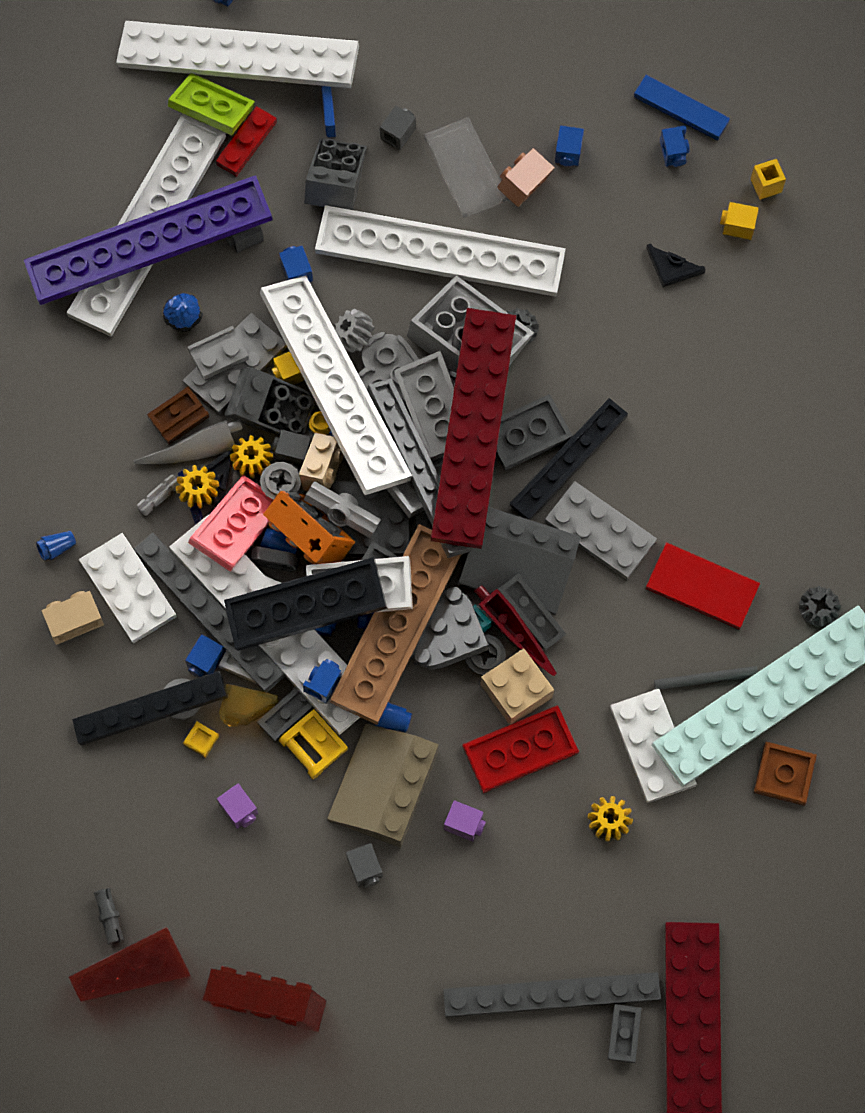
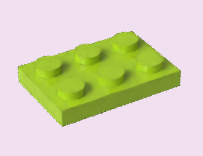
(211, 103)

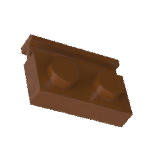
(178, 415)

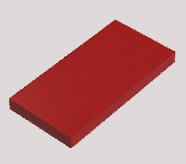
(702, 586)
(520, 749)

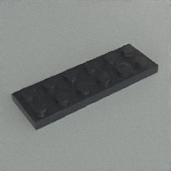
(305, 604)

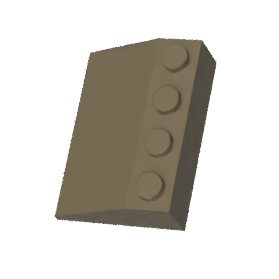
(384, 783)

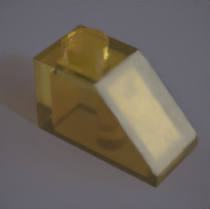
(245, 705)

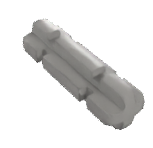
(158, 495)

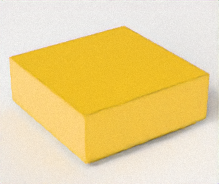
(201, 739)

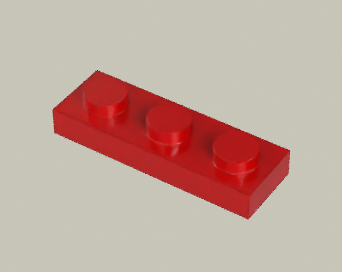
(246, 141)

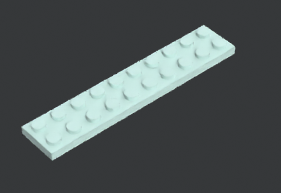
(764, 698)

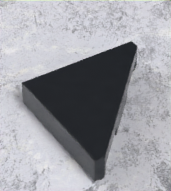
(672, 267)
(221, 468)

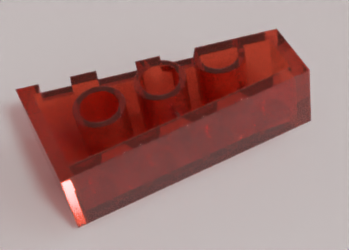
(138, 966)
(265, 997)

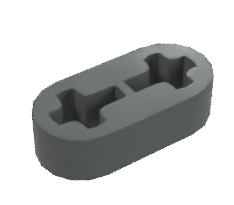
(274, 559)

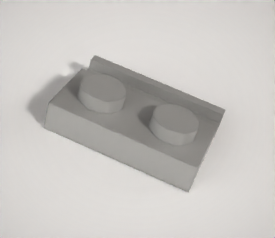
(218, 352)

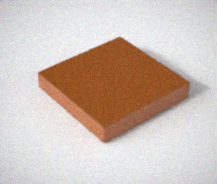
(785, 773)

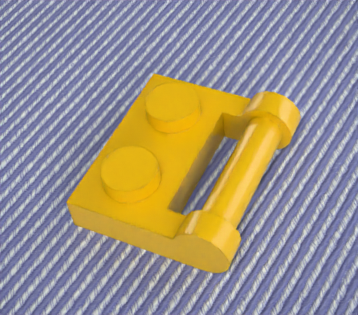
(319, 737)

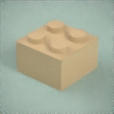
(517, 687)

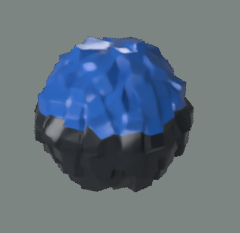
(182, 312)

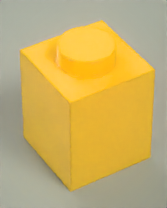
(768, 179)
(739, 220)
(286, 369)

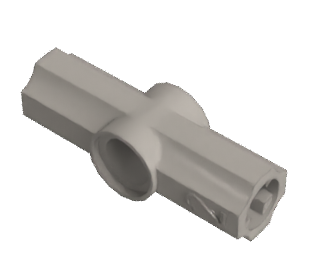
(342, 509)

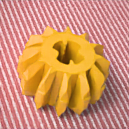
(261, 456)
(193, 478)
(602, 823)

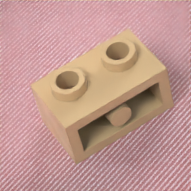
(321, 462)
(72, 616)

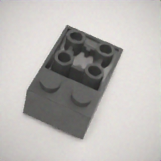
(335, 174)
(270, 403)

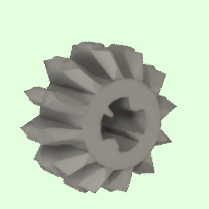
(354, 330)

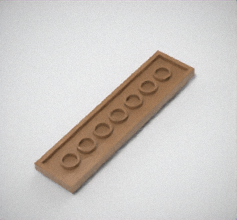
(394, 634)

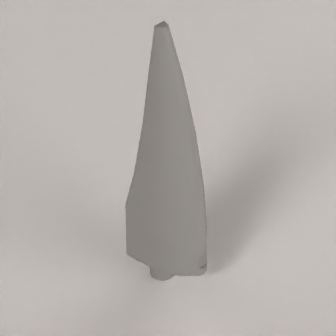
(202, 444)

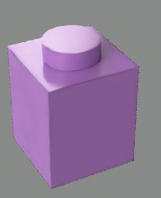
(238, 806)
(464, 821)

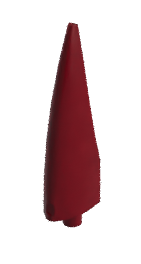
(511, 625)

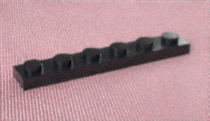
(568, 459)
(150, 708)

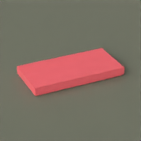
(233, 524)

